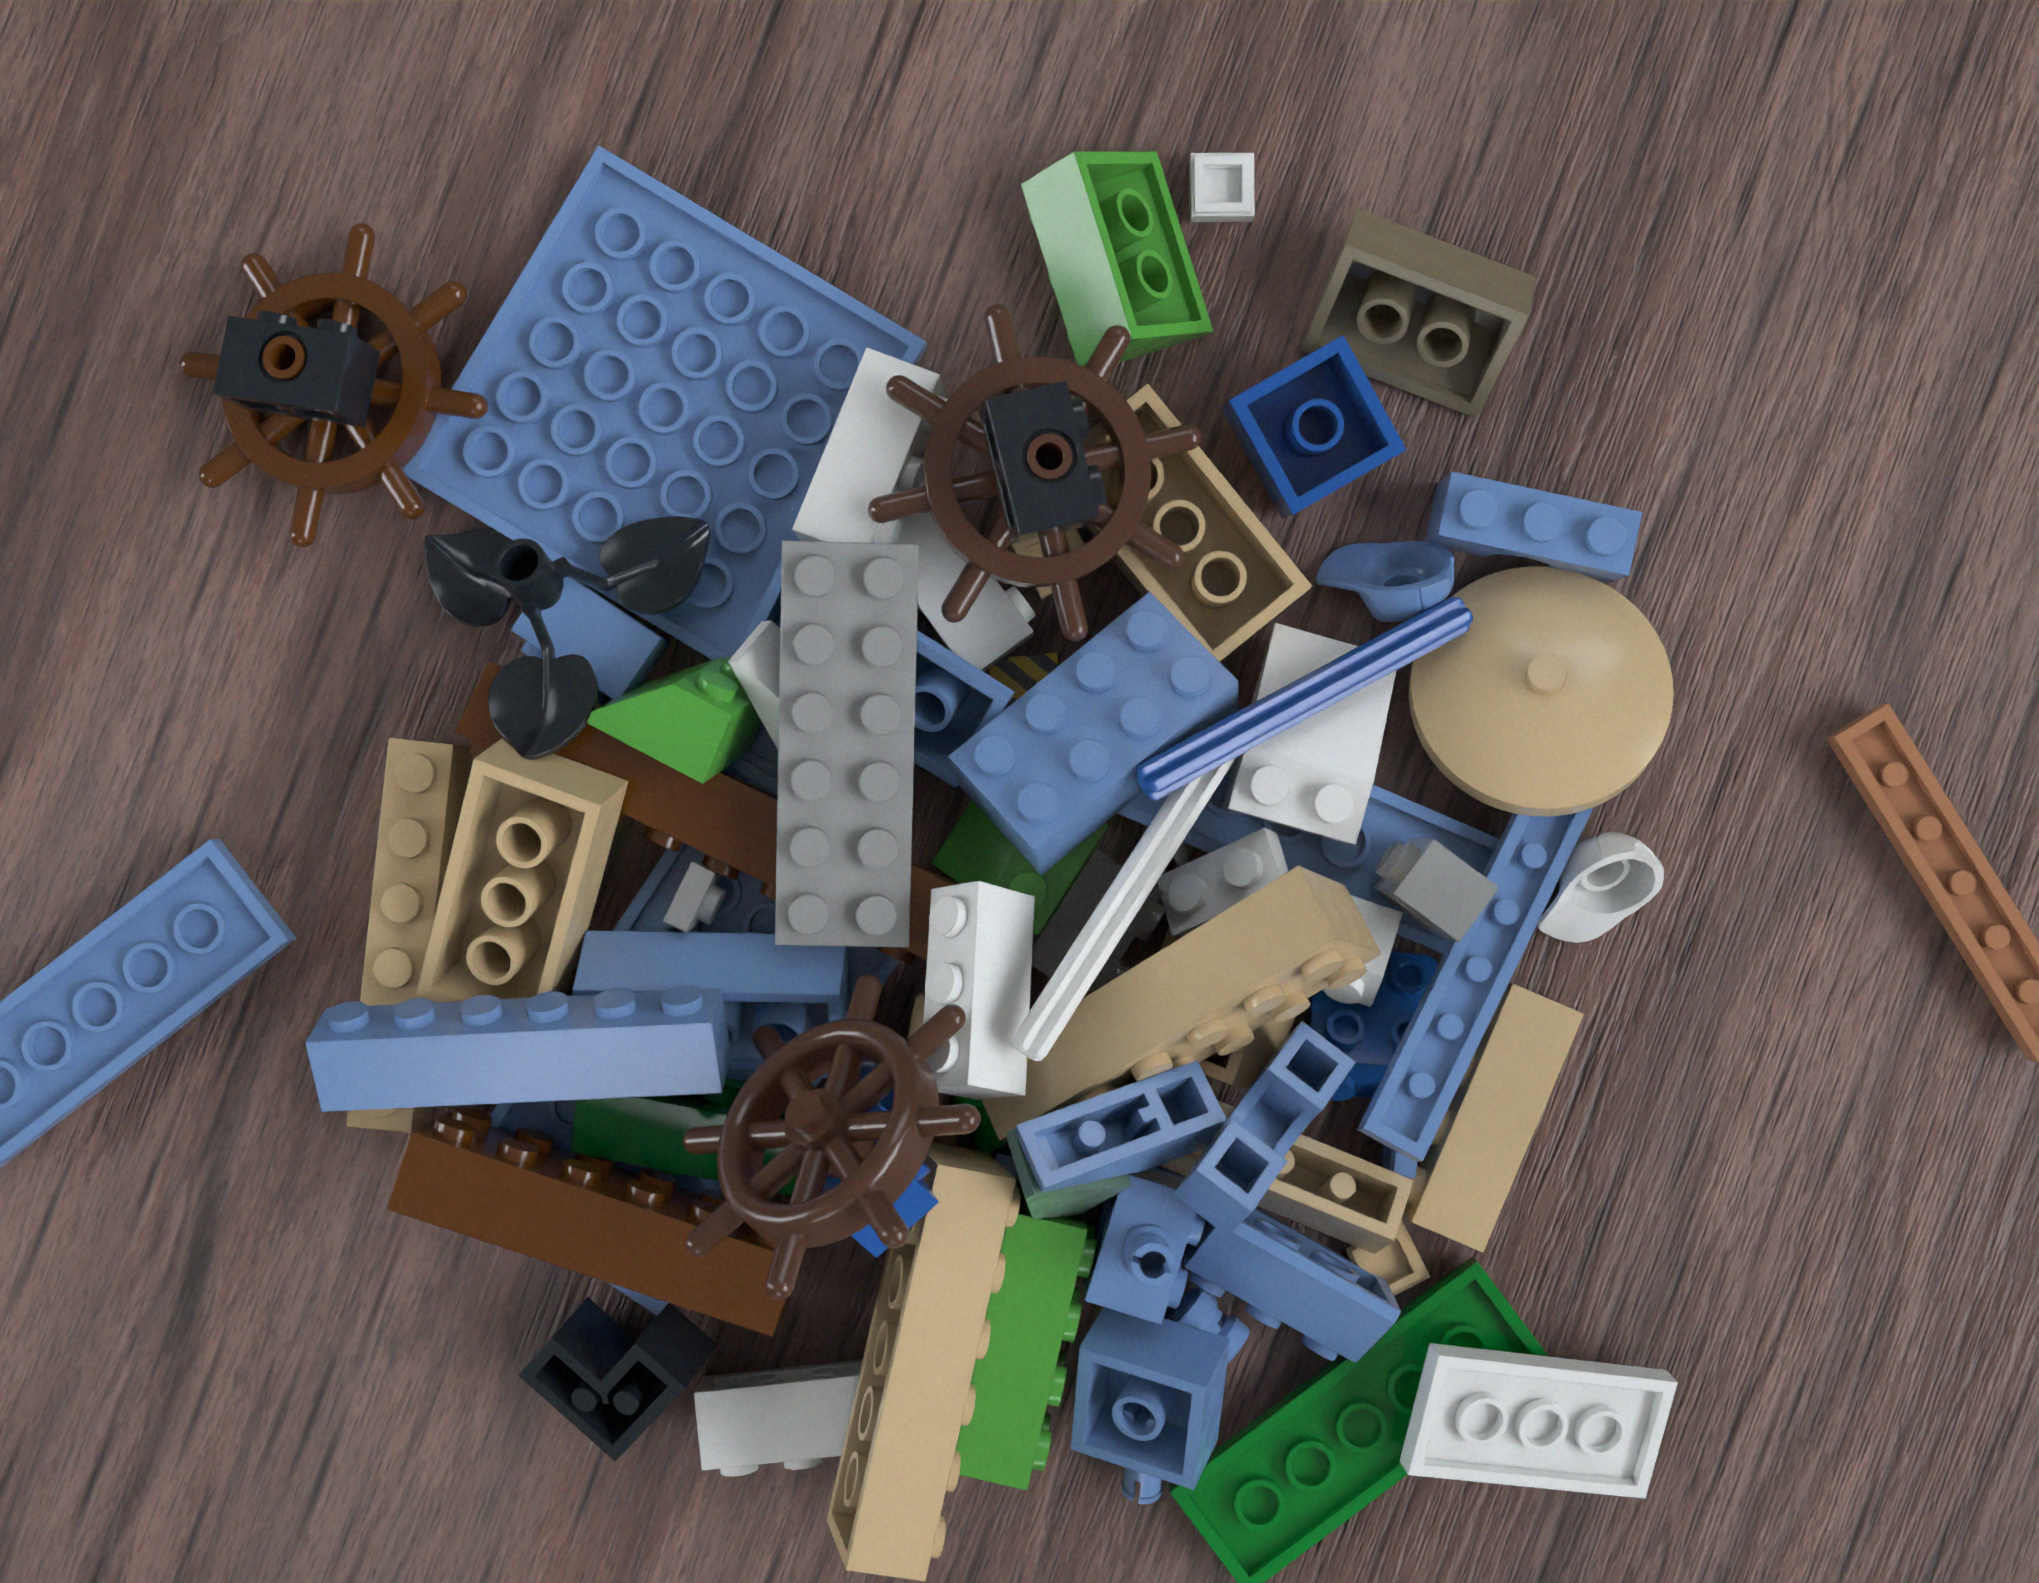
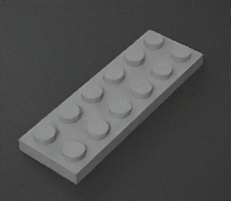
(846, 743)

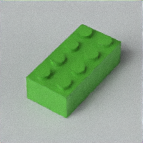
(1024, 1356)

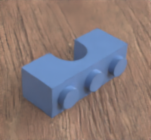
(1514, 520)
(1262, 1128)

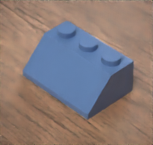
(1295, 1283)

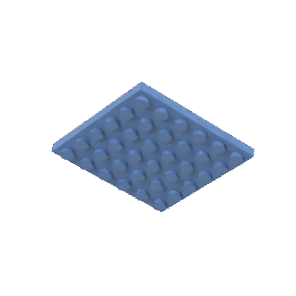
(656, 377)

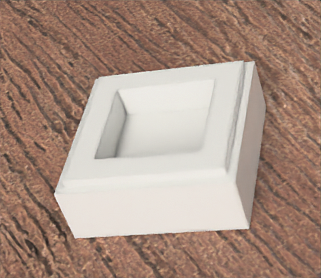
(1221, 187)

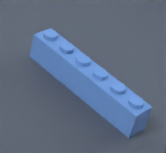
(520, 1049)

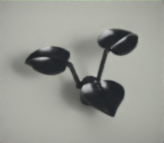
(549, 699)

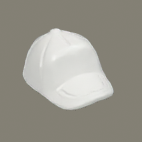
(1601, 887)

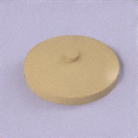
(1545, 695)

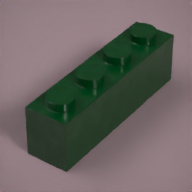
(652, 1130)

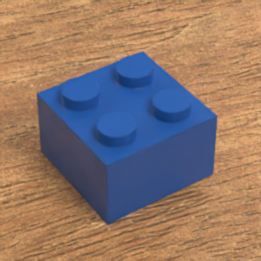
(1313, 427)

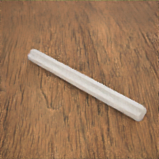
(1114, 915)

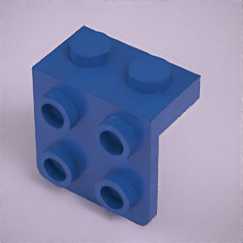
(1373, 1032)

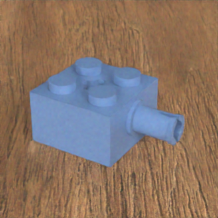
(1143, 1247)
(1149, 1400)

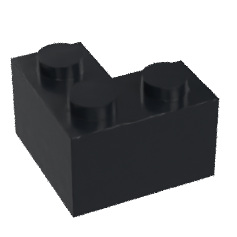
(612, 1381)

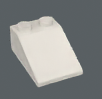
(1323, 767)

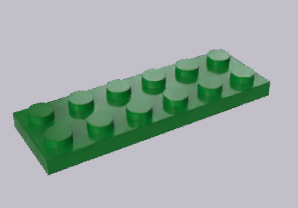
(1338, 1433)

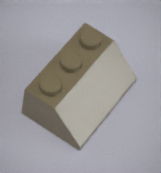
(1421, 312)

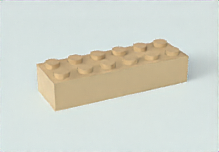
(1201, 994)
(920, 1369)

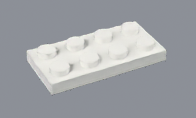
(1537, 1421)

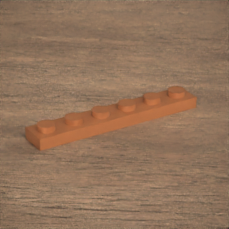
(1946, 866)

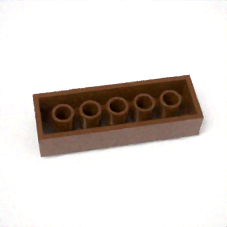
(582, 1216)

